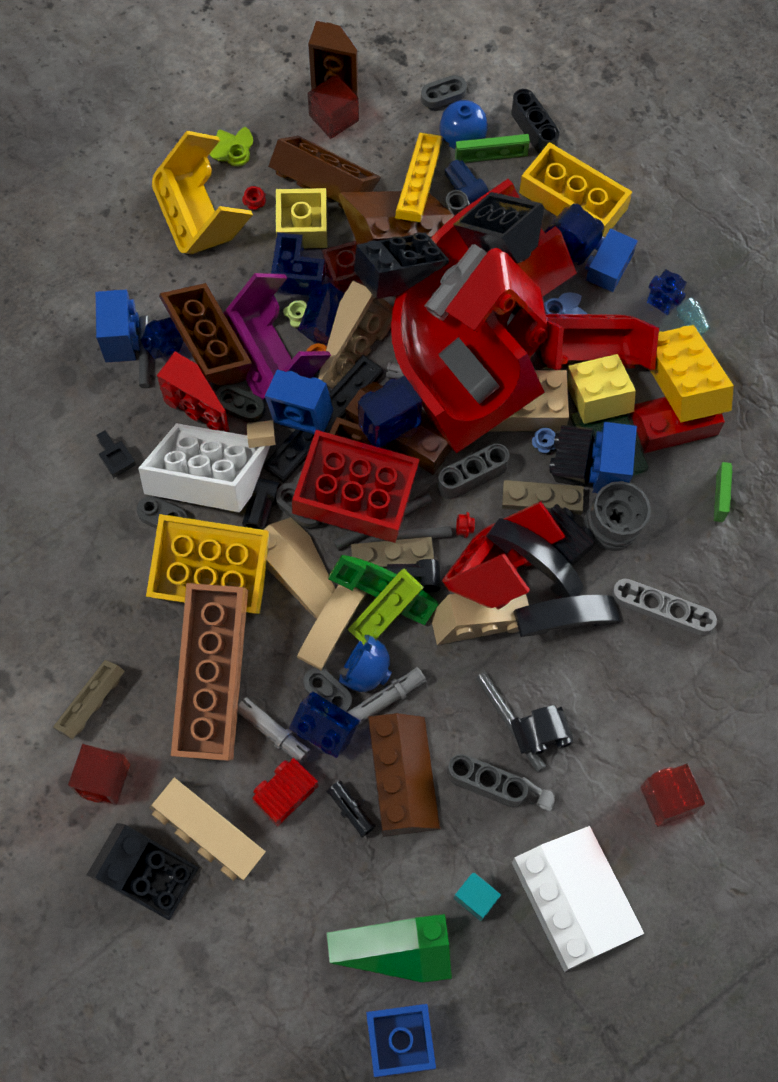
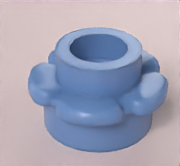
(540, 435)

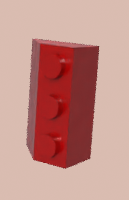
(660, 427)

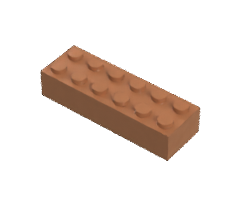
(209, 672)

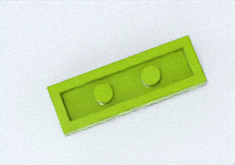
(386, 606)

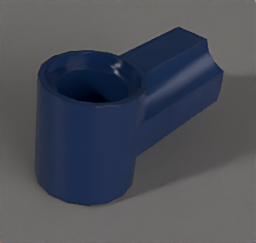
(465, 181)

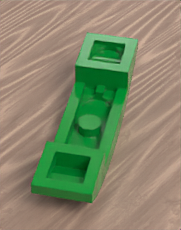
(373, 579)

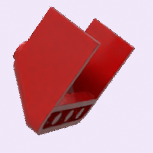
(496, 287)
(598, 337)
(487, 572)

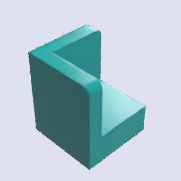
(477, 896)

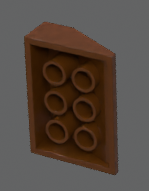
(373, 216)

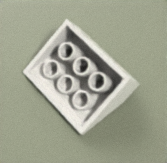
(203, 467)
(576, 898)

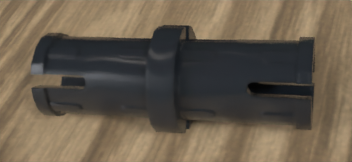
(362, 823)

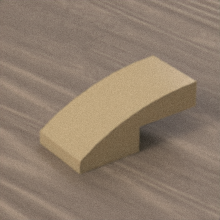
(261, 434)

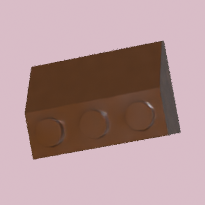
(332, 54)

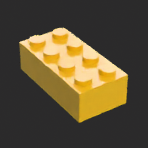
(562, 180)
(691, 375)

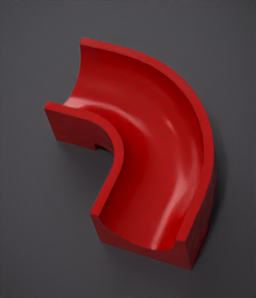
(421, 337)

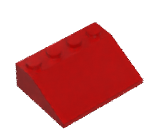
(355, 486)

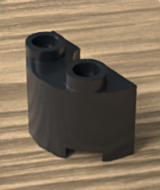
(541, 729)

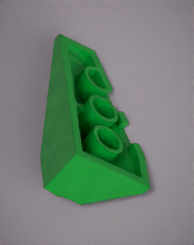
(401, 948)

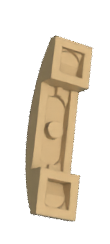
(330, 626)

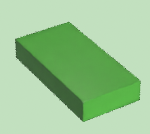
(723, 492)

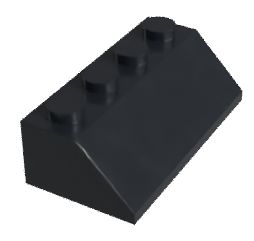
(503, 224)

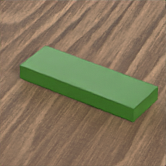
(492, 148)

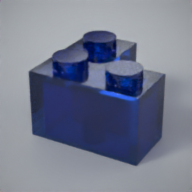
(301, 271)

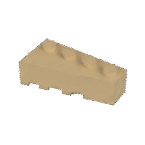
(206, 829)

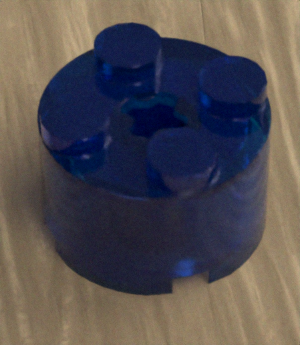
(579, 231)

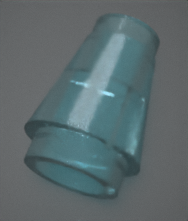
(692, 314)

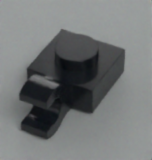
(115, 456)

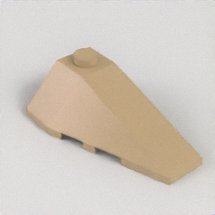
(356, 327)

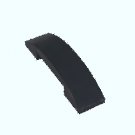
(539, 553)
(565, 613)

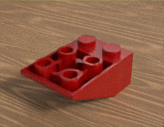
(188, 389)

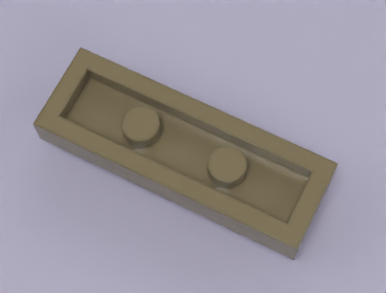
(520, 495)
(402, 552)
(89, 699)

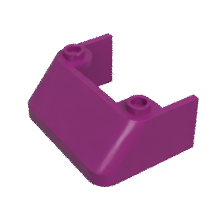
(252, 320)

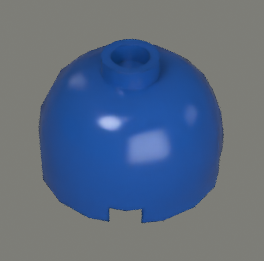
(463, 122)
(367, 666)

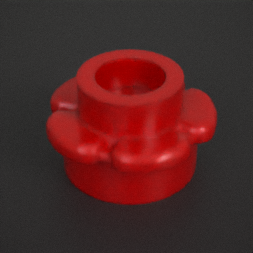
(254, 193)
(465, 525)

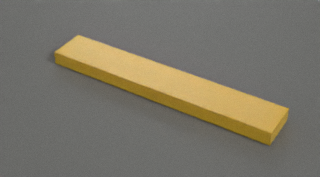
(419, 177)

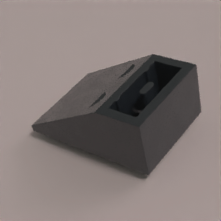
(397, 263)
(142, 870)

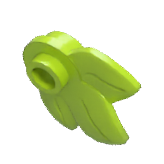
(232, 145)

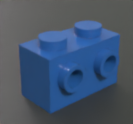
(611, 260)

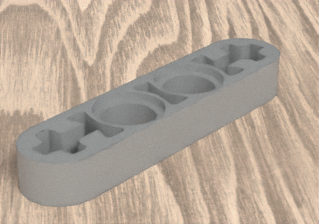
(665, 601)

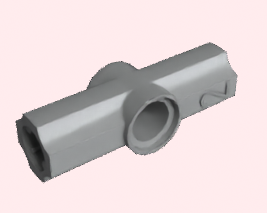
(453, 281)

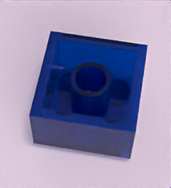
(389, 411)

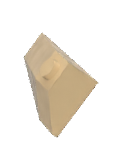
(298, 565)

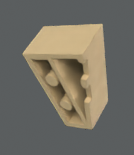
(463, 619)

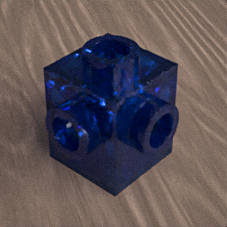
(667, 291)
(162, 338)

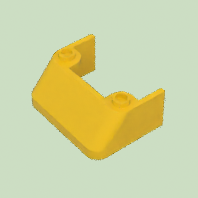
(184, 199)

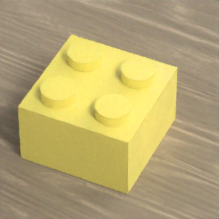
(303, 214)
(601, 388)

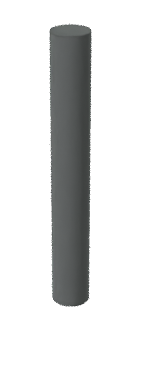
(144, 356)
(440, 532)

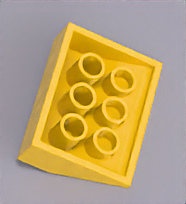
(207, 555)

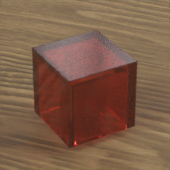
(333, 106)
(340, 265)
(99, 775)
(672, 794)

